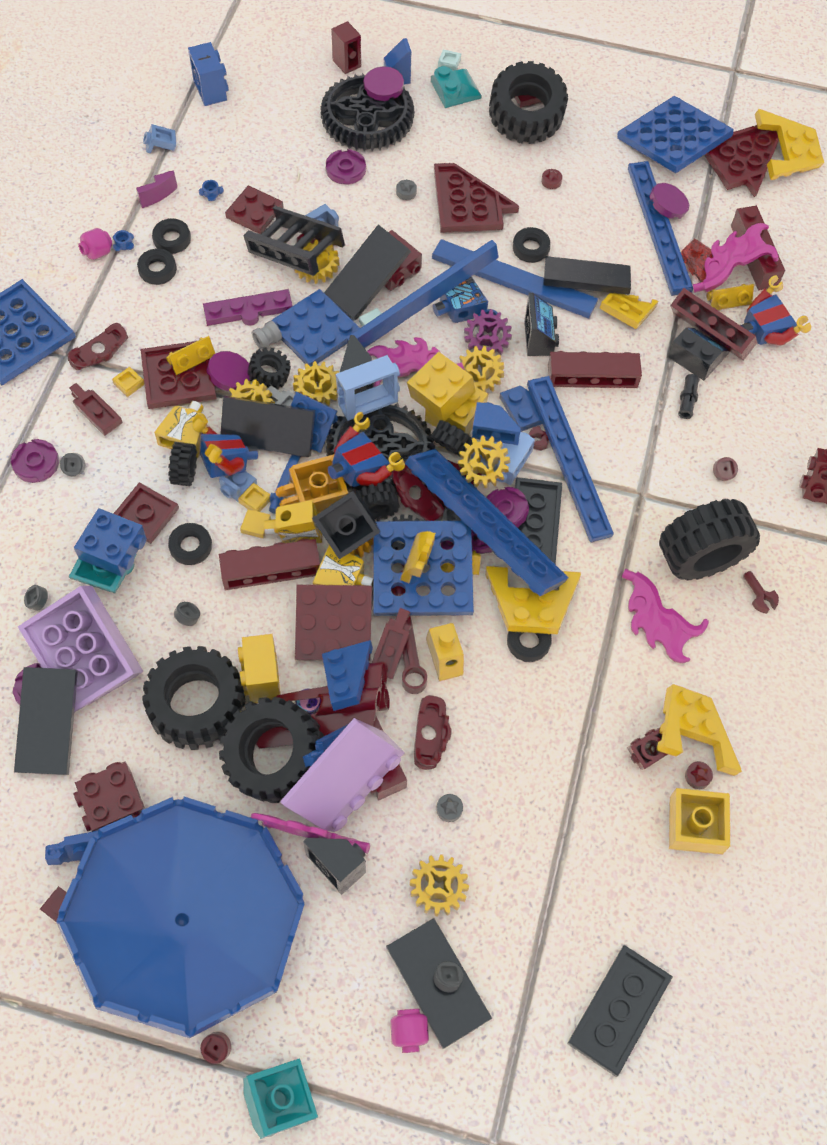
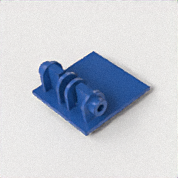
(324, 418)

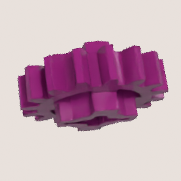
(495, 327)

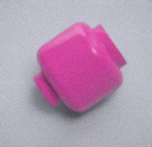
(95, 243)
(409, 1030)

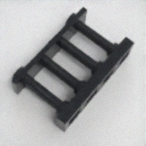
(294, 255)

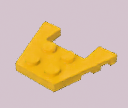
(797, 142)
(525, 609)
(696, 718)

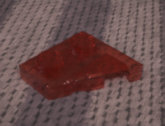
(695, 256)

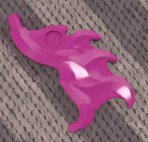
(732, 253)
(407, 356)
(658, 622)
(303, 830)

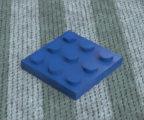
(315, 328)

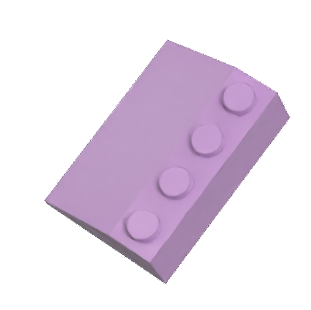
(82, 637)
(344, 776)

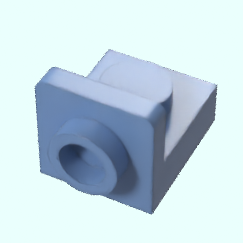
(159, 137)
(325, 214)
(236, 484)

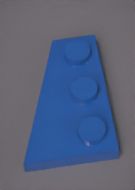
(346, 673)

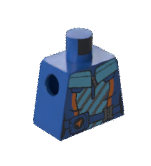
(462, 302)

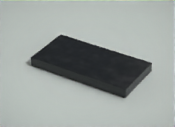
(367, 272)
(587, 275)
(269, 425)
(544, 513)
(46, 721)
(620, 1010)
(448, 1013)

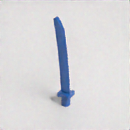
(285, 479)

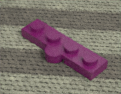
(247, 308)

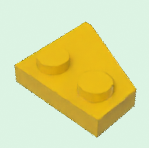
(628, 308)

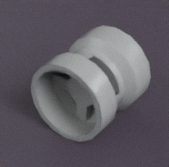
(265, 336)

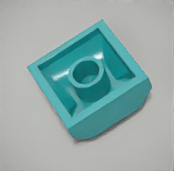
(454, 86)
(97, 577)
(278, 1098)

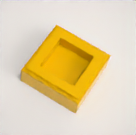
(128, 381)
(254, 498)
(254, 523)

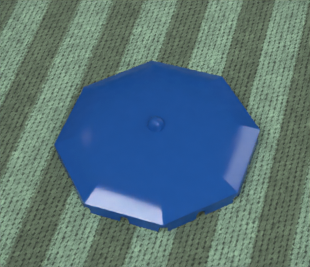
(181, 916)

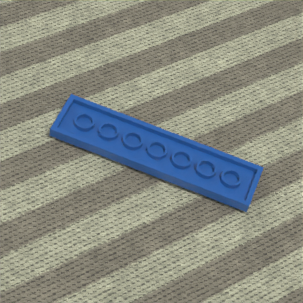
(487, 521)

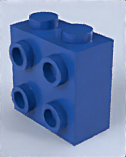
(110, 542)

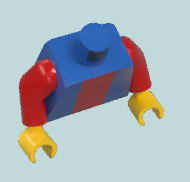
(770, 319)
(220, 452)
(360, 460)

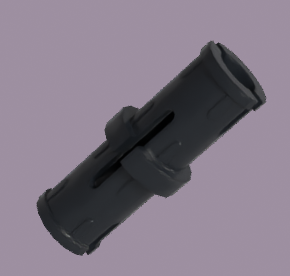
(689, 396)

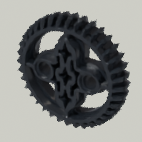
(365, 115)
(386, 439)

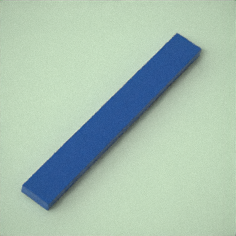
(660, 230)
(520, 280)
(427, 294)
(570, 459)

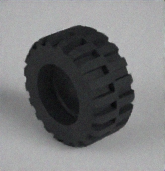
(534, 81)
(709, 539)
(184, 668)
(243, 736)

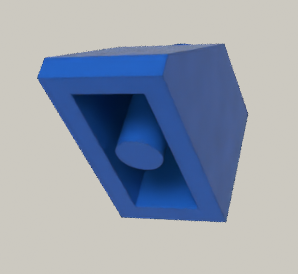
(400, 59)
(495, 422)

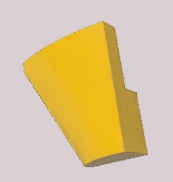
(418, 555)

